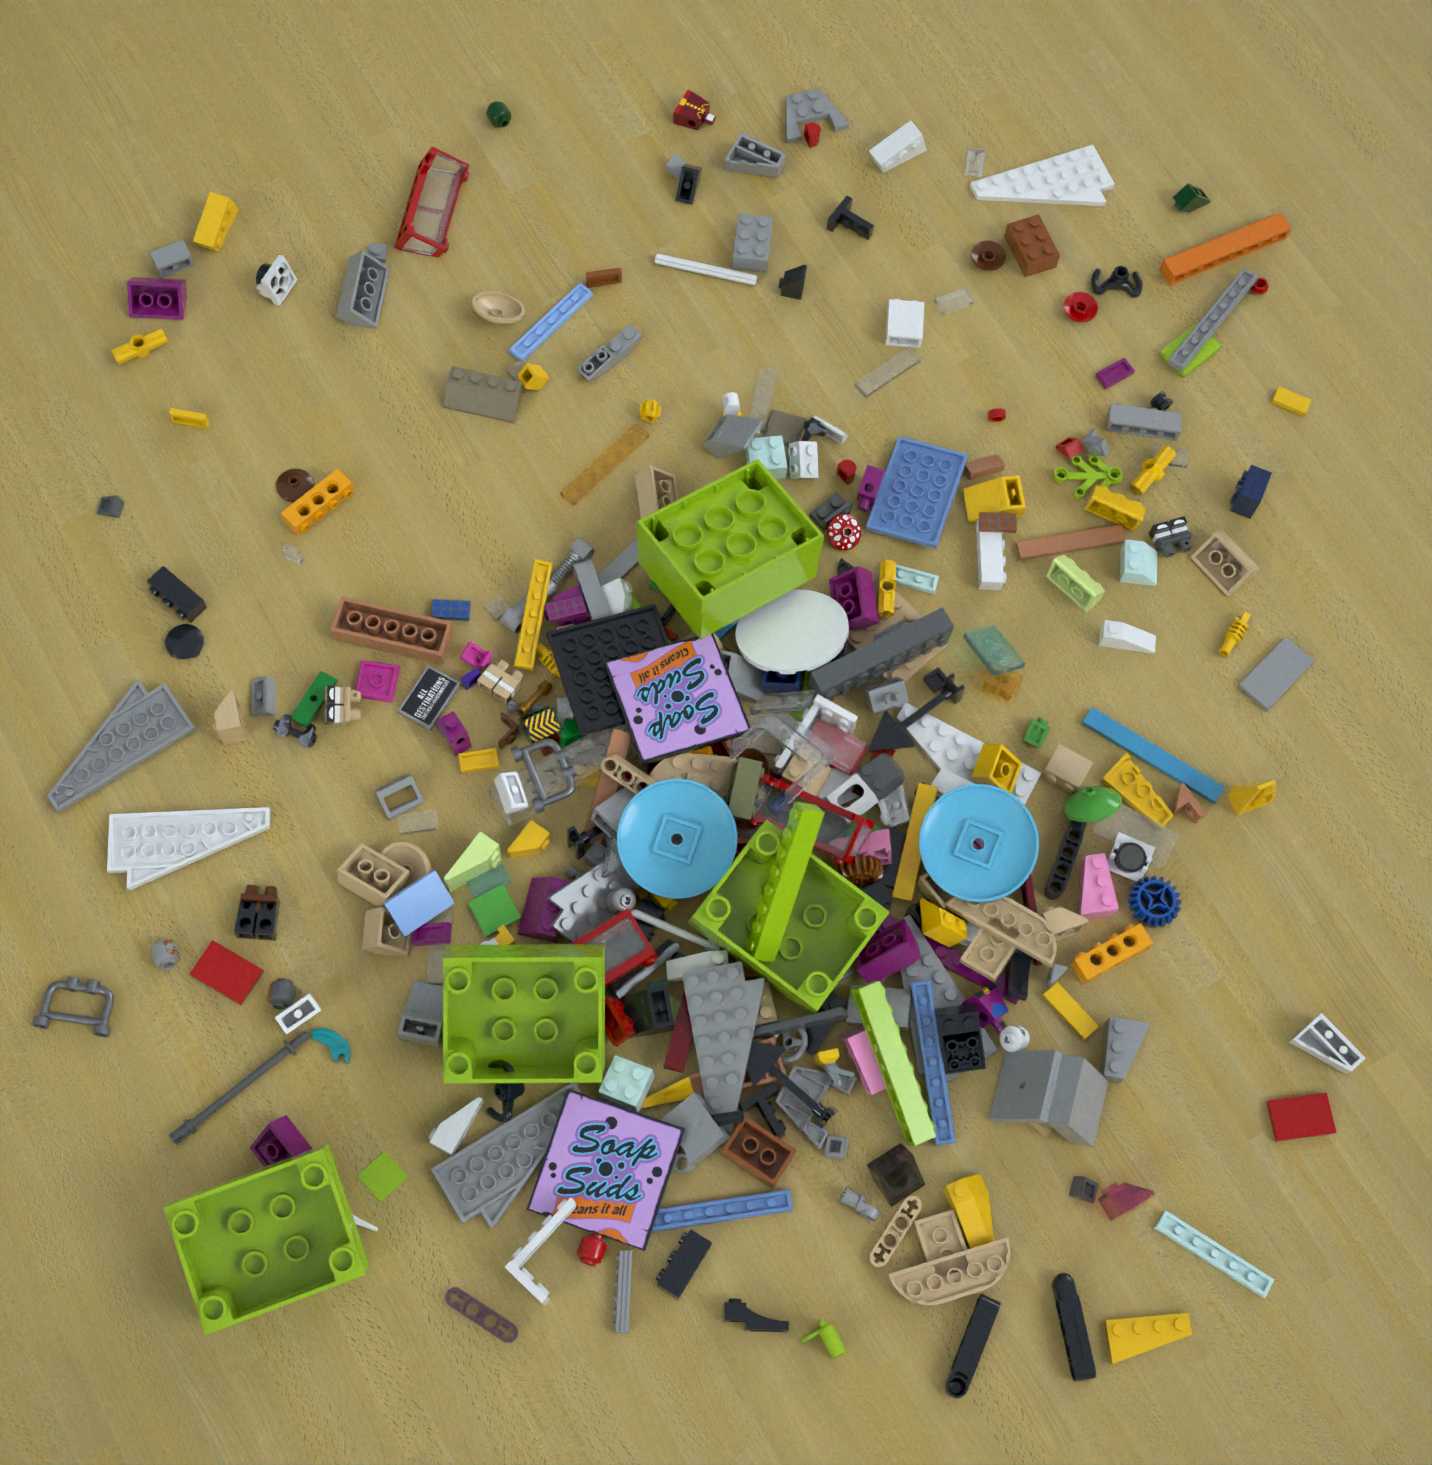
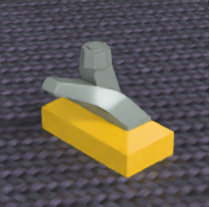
(826, 1060)

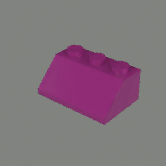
(157, 298)
(856, 596)
(539, 911)
(887, 952)
(279, 1142)

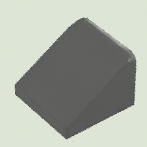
(110, 506)
(1083, 1189)

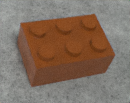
(1031, 245)
(758, 1152)

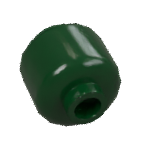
(498, 114)

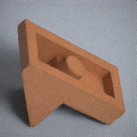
(1185, 800)

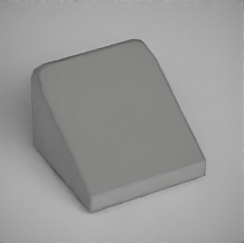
(675, 165)
(1055, 973)

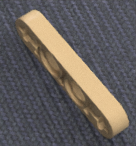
(897, 1233)

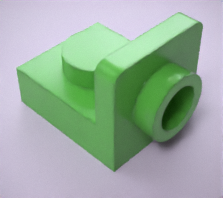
(1037, 732)

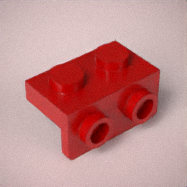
(617, 1024)

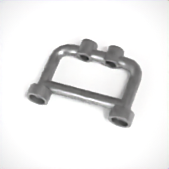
(561, 756)
(72, 984)

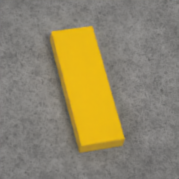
(1070, 1011)

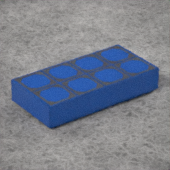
(451, 609)

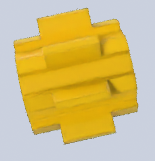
(650, 410)

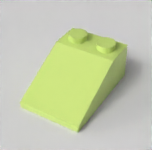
(477, 859)

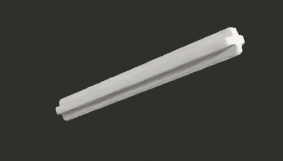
(705, 269)

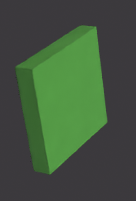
(494, 910)

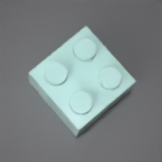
(770, 453)
(626, 1084)

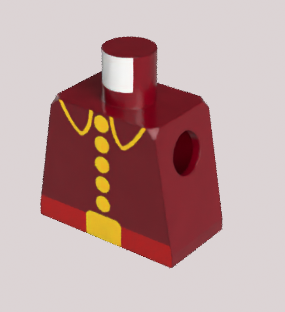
(693, 112)

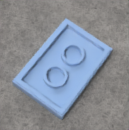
(419, 903)

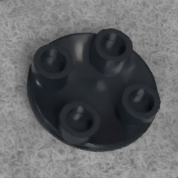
(184, 641)

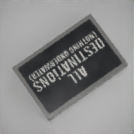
(429, 697)

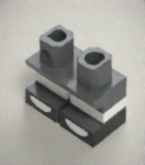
(1170, 535)

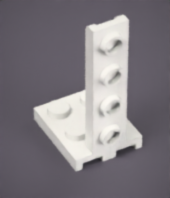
(826, 711)
(535, 1240)

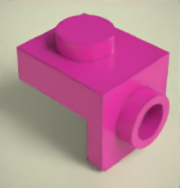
(476, 656)

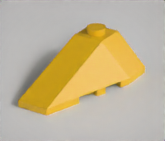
(1251, 795)
(972, 1209)

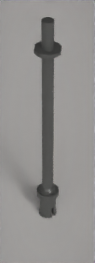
(191, 1125)

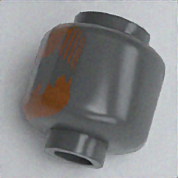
(281, 993)

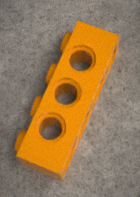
(320, 493)
(1139, 942)

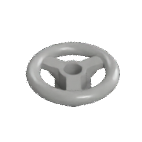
(798, 1046)

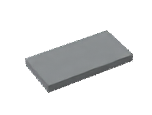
(1276, 674)

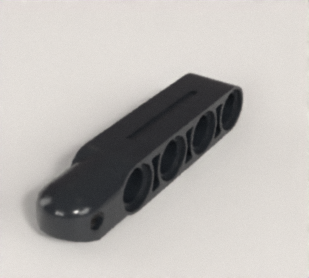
(1061, 862)
(1073, 1328)
(972, 1346)

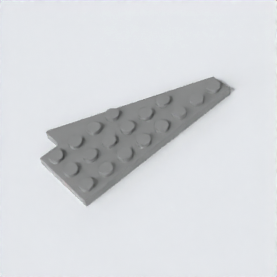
(129, 736)
(584, 901)
(943, 989)
(723, 1026)
(498, 1165)

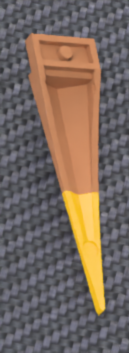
(693, 1083)

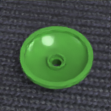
(1092, 804)

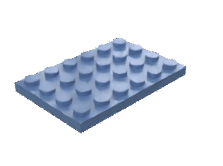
(917, 492)

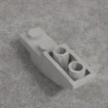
(610, 355)

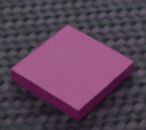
(377, 681)

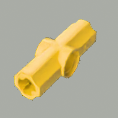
(131, 350)
(1153, 469)
(886, 598)

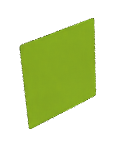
(382, 1176)

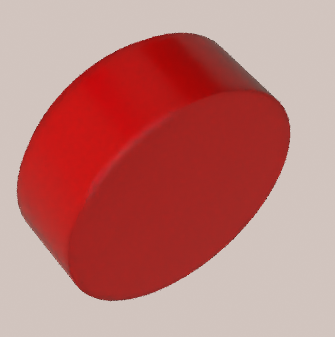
(996, 415)

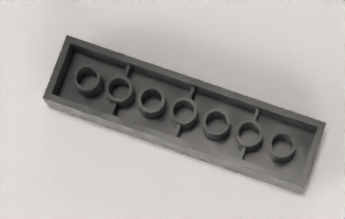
(882, 655)

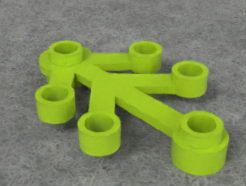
(1089, 474)

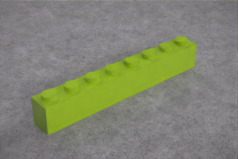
(784, 881)
(893, 1063)

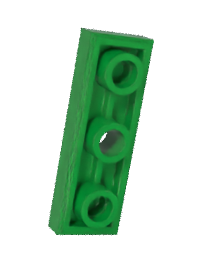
(306, 709)

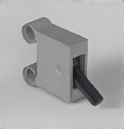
(702, 1130)

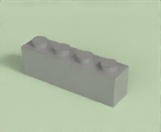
(1143, 422)

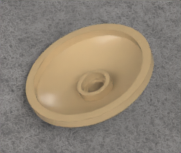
(498, 307)
(408, 855)

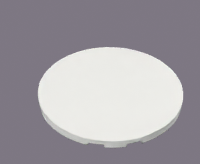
(793, 632)

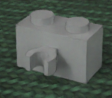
(886, 695)

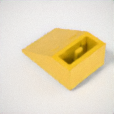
(995, 496)

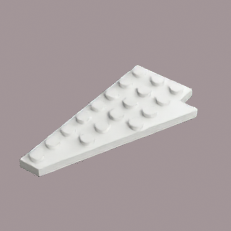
(1062, 179)
(957, 751)
(166, 841)

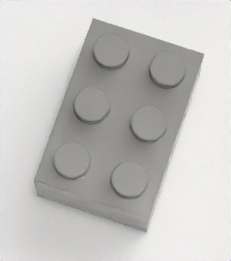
(752, 243)

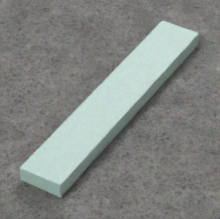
(1214, 1254)

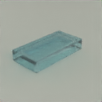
(488, 881)

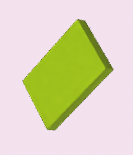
(1206, 352)

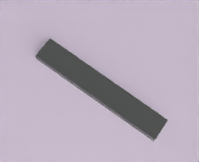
(800, 1022)

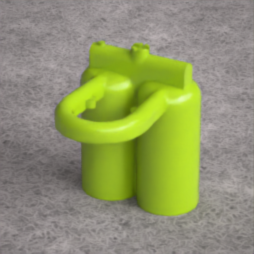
(830, 1338)

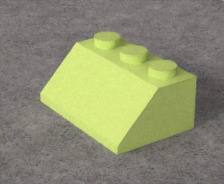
(1075, 582)

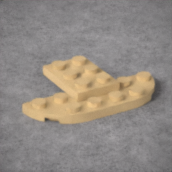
(705, 769)
(1002, 930)
(949, 1266)

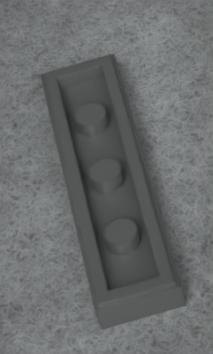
(635, 976)

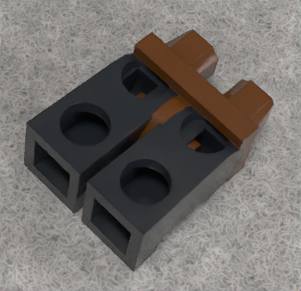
(258, 914)

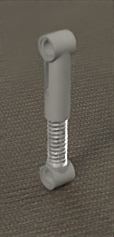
(579, 552)

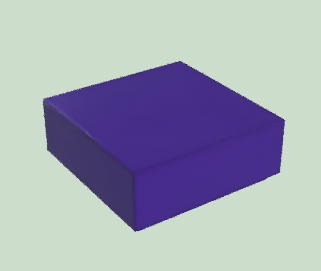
(470, 678)

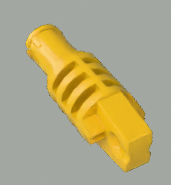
(1234, 634)
(547, 659)

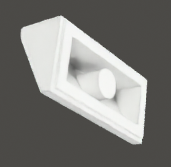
(832, 431)
(511, 792)

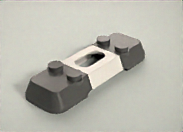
(876, 777)

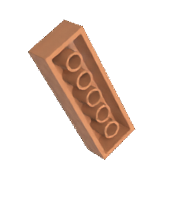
(392, 630)

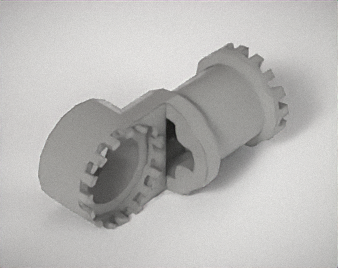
(856, 1201)

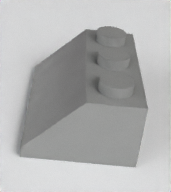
(898, 999)

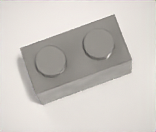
(172, 259)

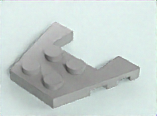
(808, 108)
(815, 1085)

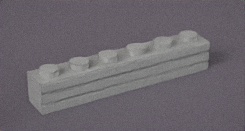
(623, 1288)

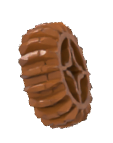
(862, 871)

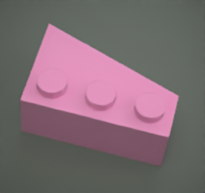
(877, 845)
(1096, 888)
(864, 1059)

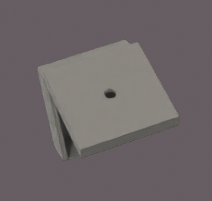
(1056, 1092)

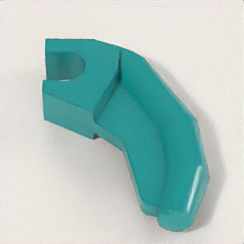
(335, 1042)

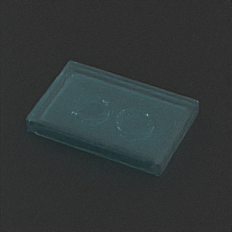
(994, 650)

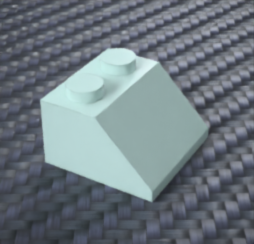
(1138, 563)

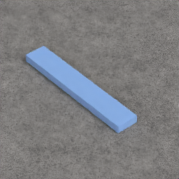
(551, 322)

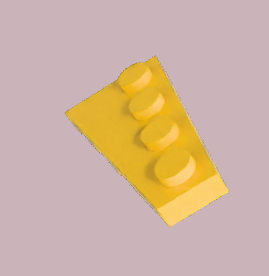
(1136, 791)
(1140, 1334)

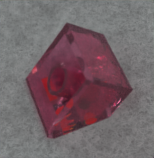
(1121, 1198)

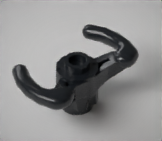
(1118, 281)
(505, 1092)

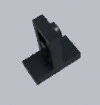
(849, 220)
(766, 1109)

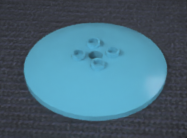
(680, 809)
(986, 815)

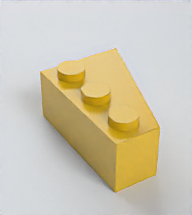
(215, 222)

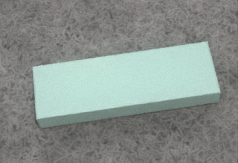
(916, 579)

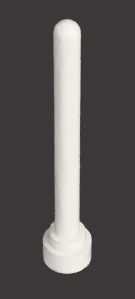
(709, 945)

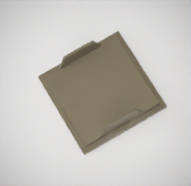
(786, 425)

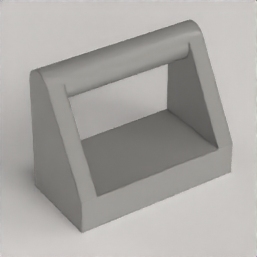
(394, 786)

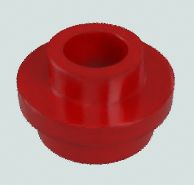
(1261, 286)

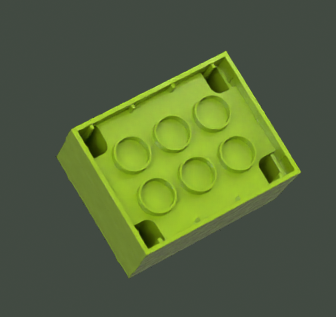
(729, 548)
(823, 933)
(526, 1007)
(266, 1238)

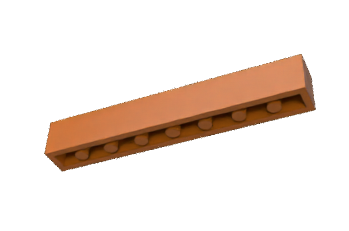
(1225, 248)

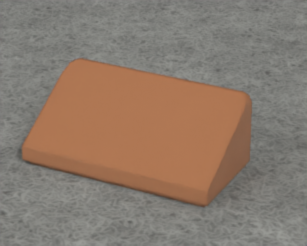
(984, 466)

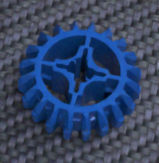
(1169, 912)

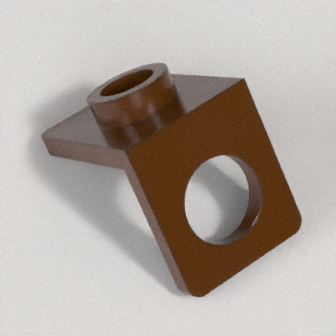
(510, 736)

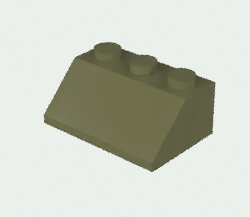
(744, 788)

